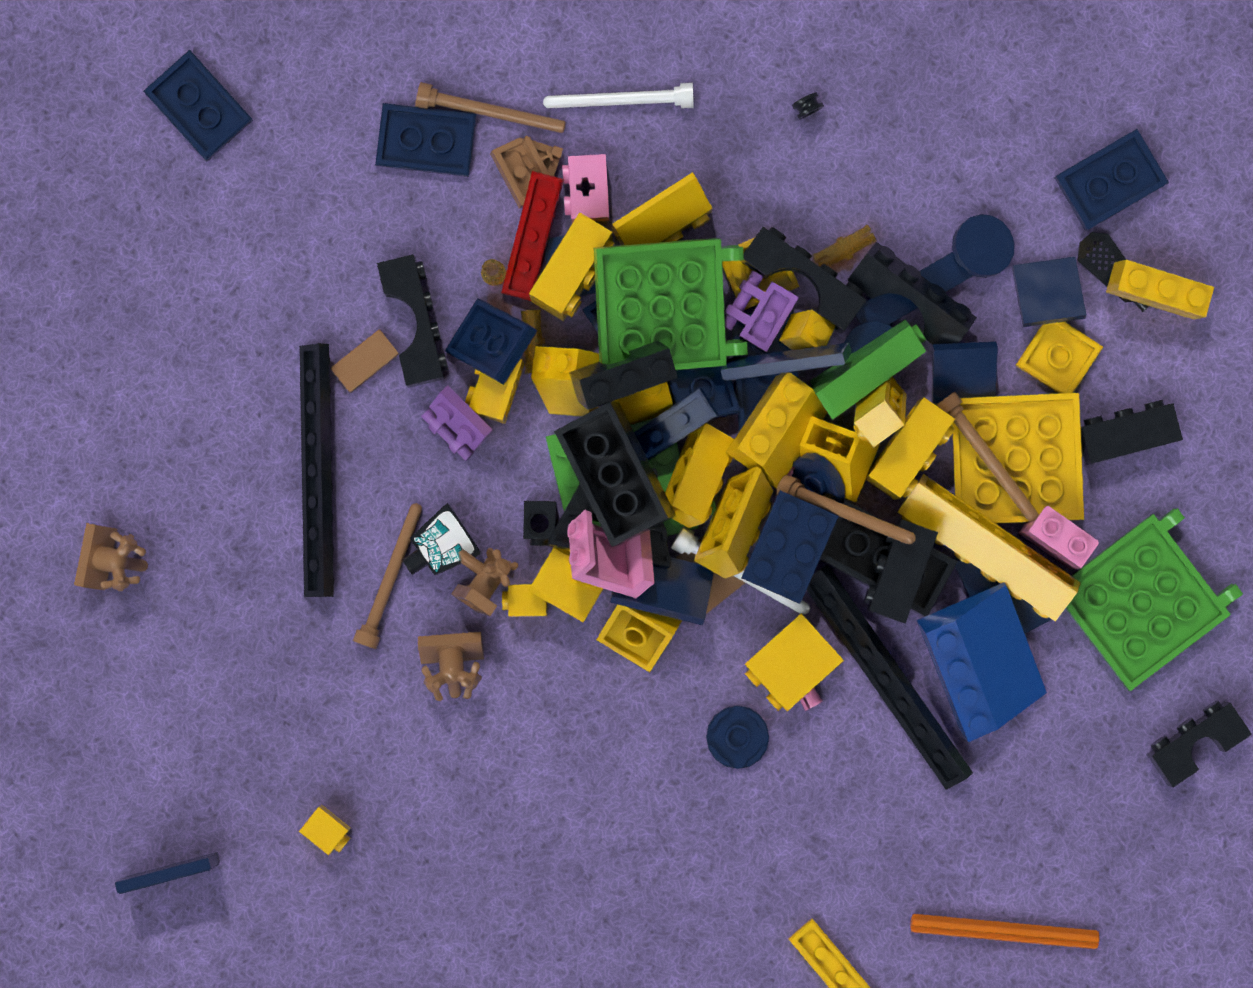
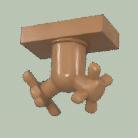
(100, 557)
(486, 581)
(450, 653)

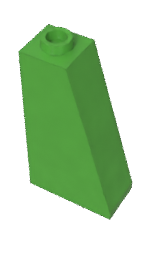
(868, 368)

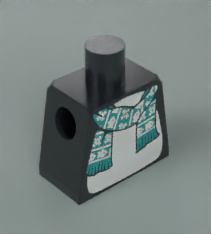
(439, 543)

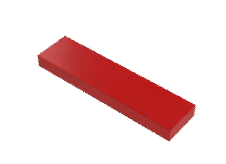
(532, 235)

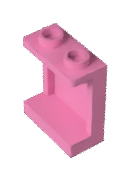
(1060, 538)
(616, 568)

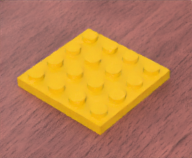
(1036, 444)

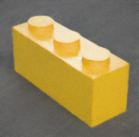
(1160, 289)
(880, 412)
(698, 475)

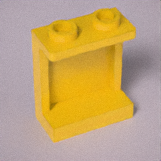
(792, 663)

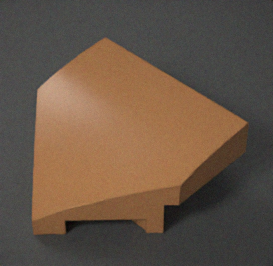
(519, 159)

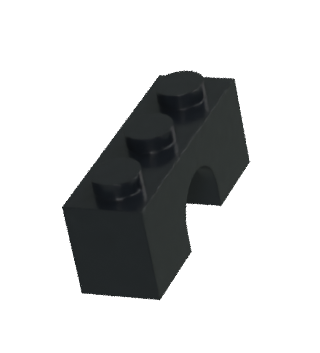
(608, 382)
(1173, 755)

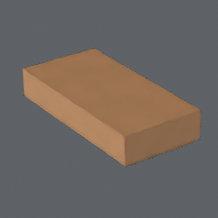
(364, 361)

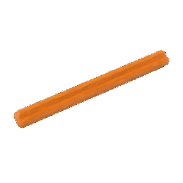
(1004, 931)

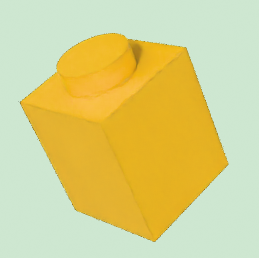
(806, 330)
(523, 602)
(326, 830)

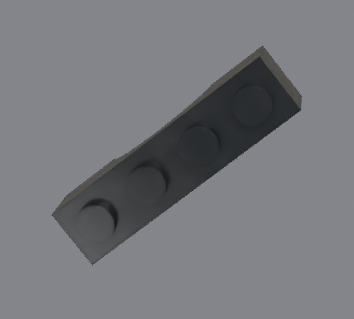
(771, 255)
(885, 273)
(402, 281)

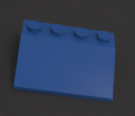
(982, 661)

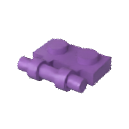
(767, 317)
(454, 412)

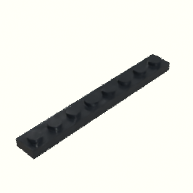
(316, 470)
(887, 678)

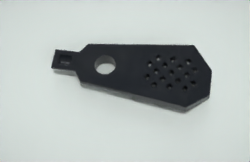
(1102, 275)

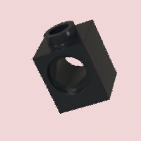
(534, 508)

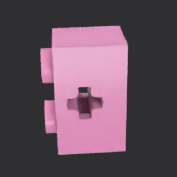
(591, 170)

